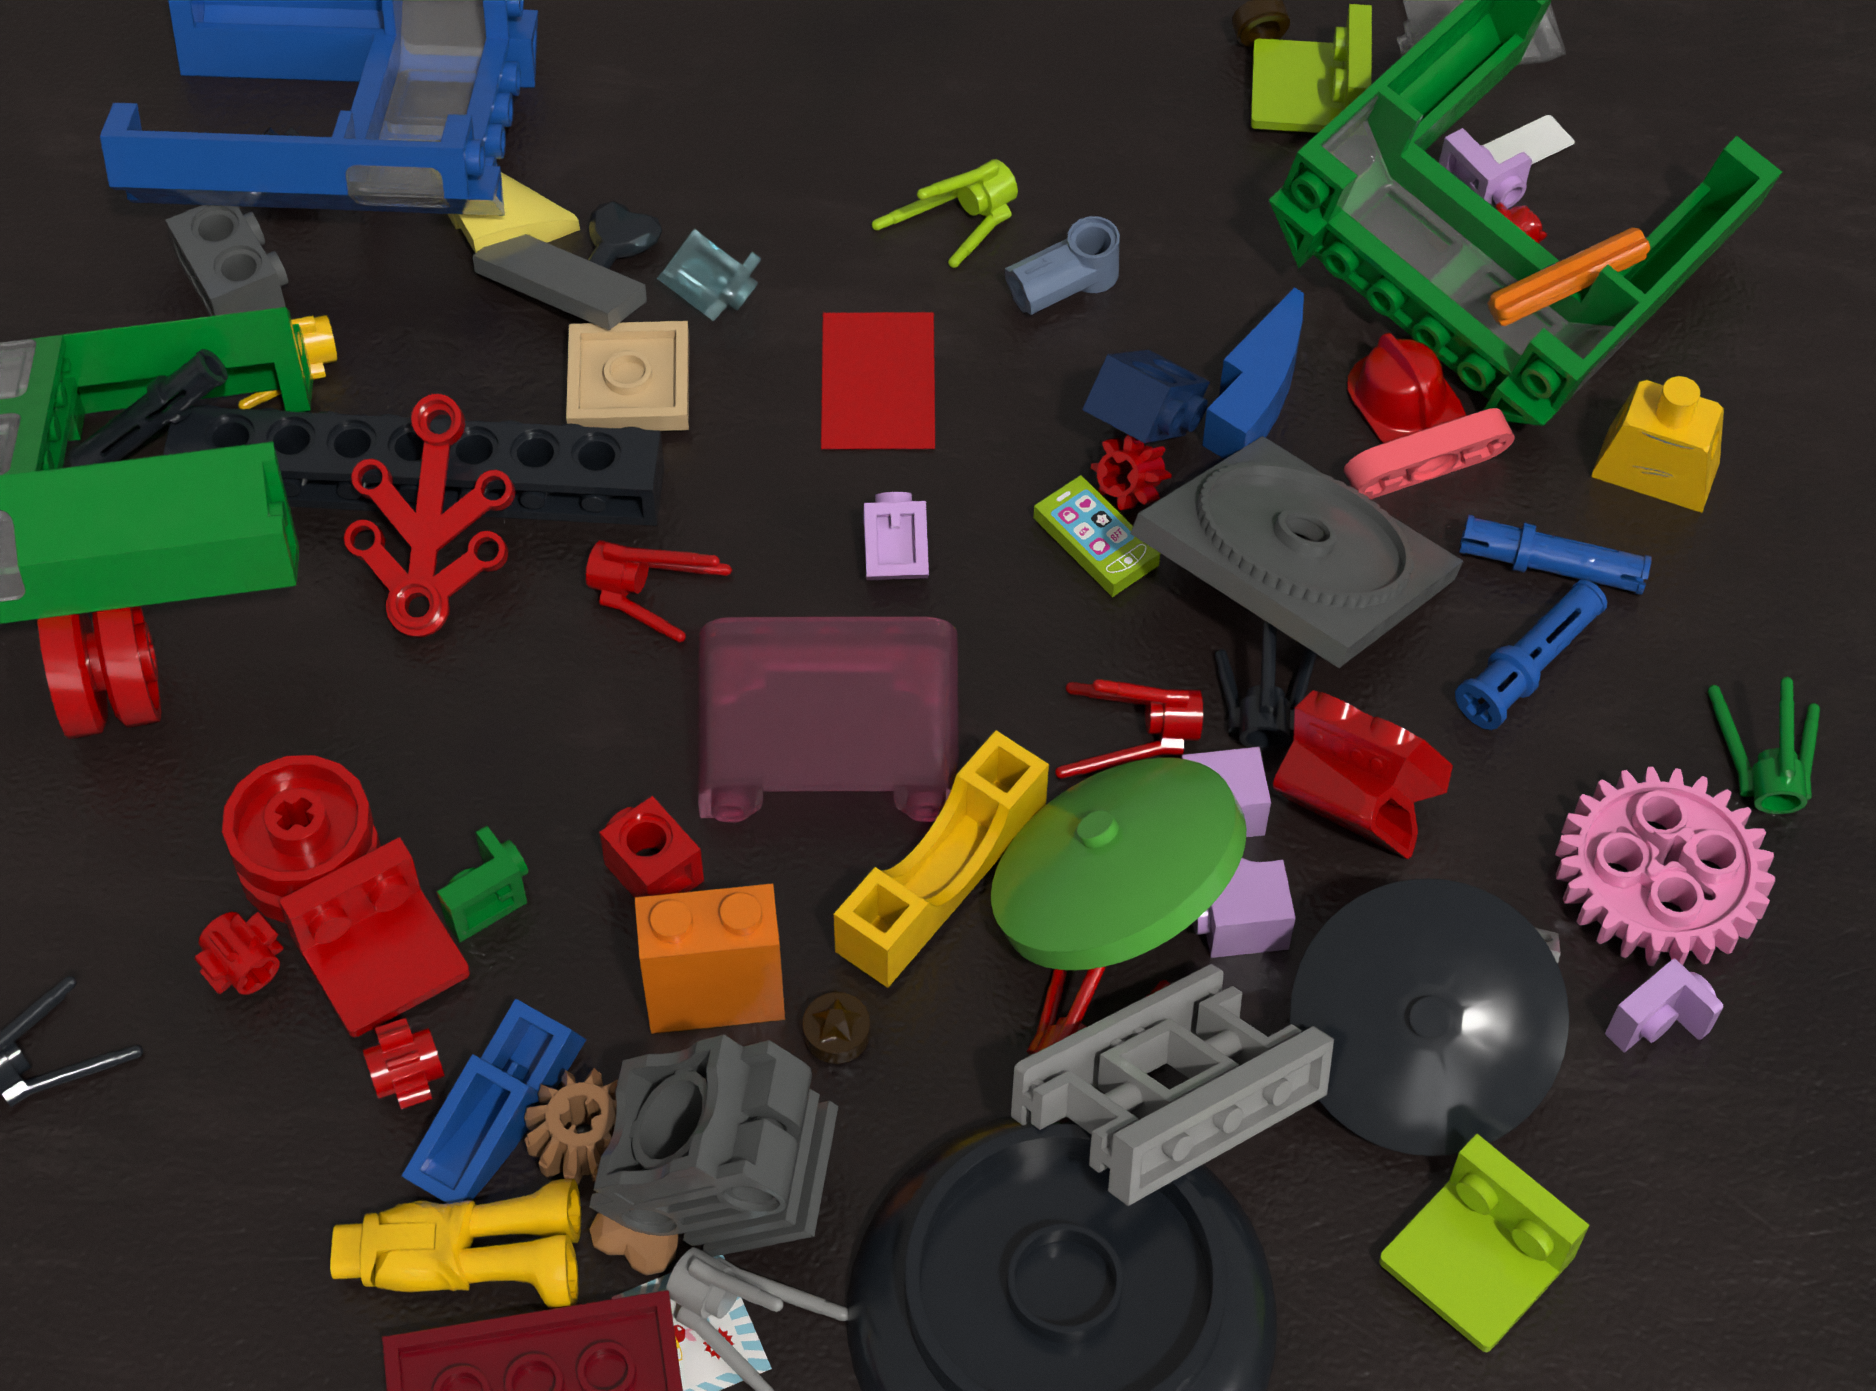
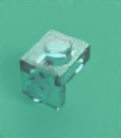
(709, 276)

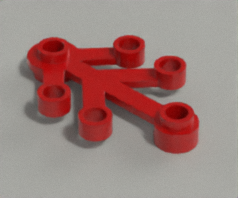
(428, 528)

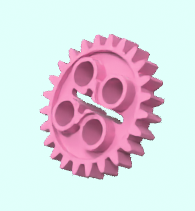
(1664, 866)

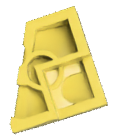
(524, 214)

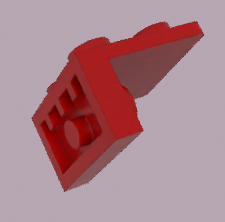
(373, 938)

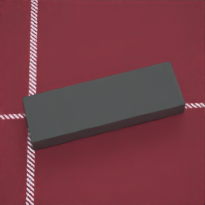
(561, 279)

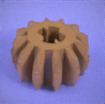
(555, 1124)

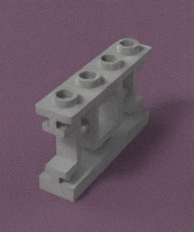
(1180, 1128)

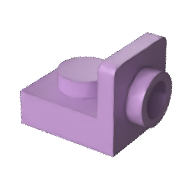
(1483, 174)
(895, 537)
(1661, 1001)

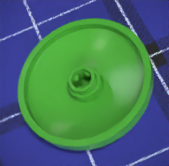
(1118, 864)

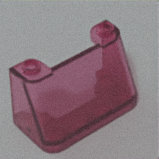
(827, 710)

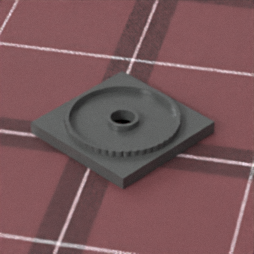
(1327, 592)

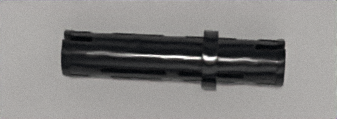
(166, 401)

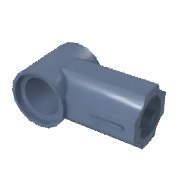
(1080, 263)

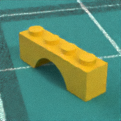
(904, 906)

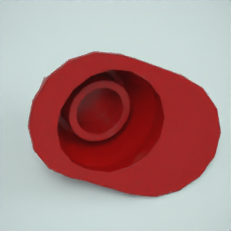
(1402, 389)

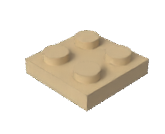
(629, 375)

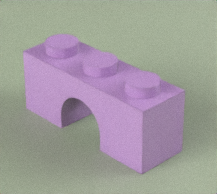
(1257, 904)

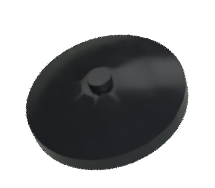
(1436, 1015)

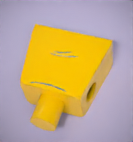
(1664, 443)

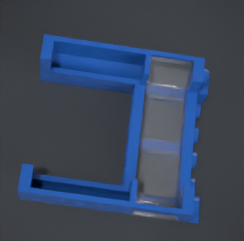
(418, 131)

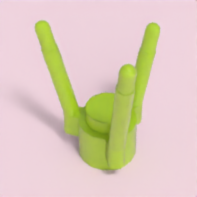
(979, 192)

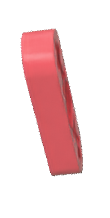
(1429, 453)

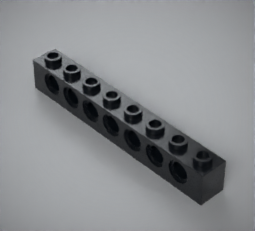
(548, 464)

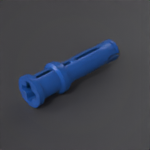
(1497, 681)

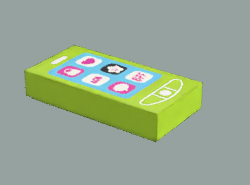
(1096, 535)

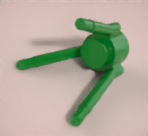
(1780, 777)

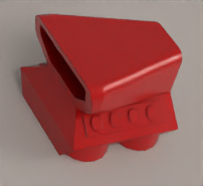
(1360, 771)

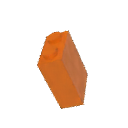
(710, 958)

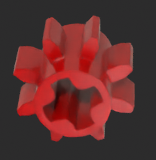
(1130, 471)
(239, 953)
(403, 1063)

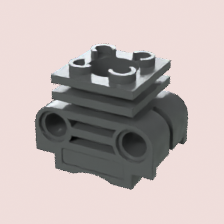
(717, 1147)

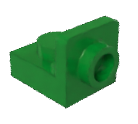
(487, 892)

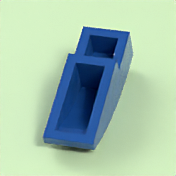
(1255, 380)
(489, 1102)

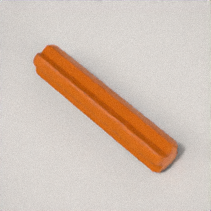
(1567, 276)

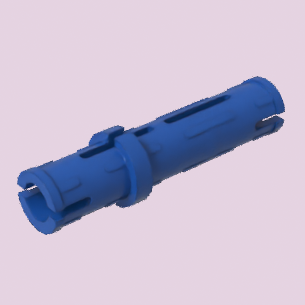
(1554, 554)

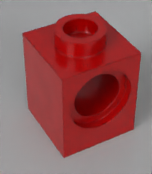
(649, 825)

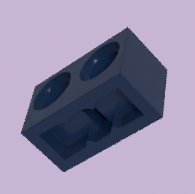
(1147, 396)

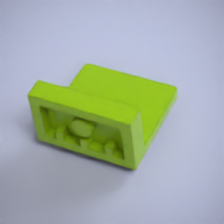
(1309, 82)
(1485, 1245)

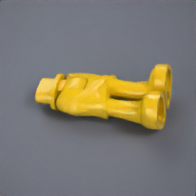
(430, 1245)

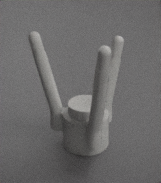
(711, 1287)

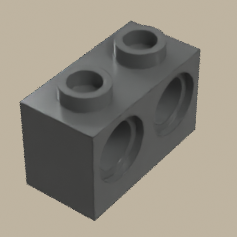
(226, 259)

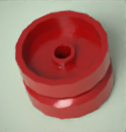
(88, 663)
(295, 826)

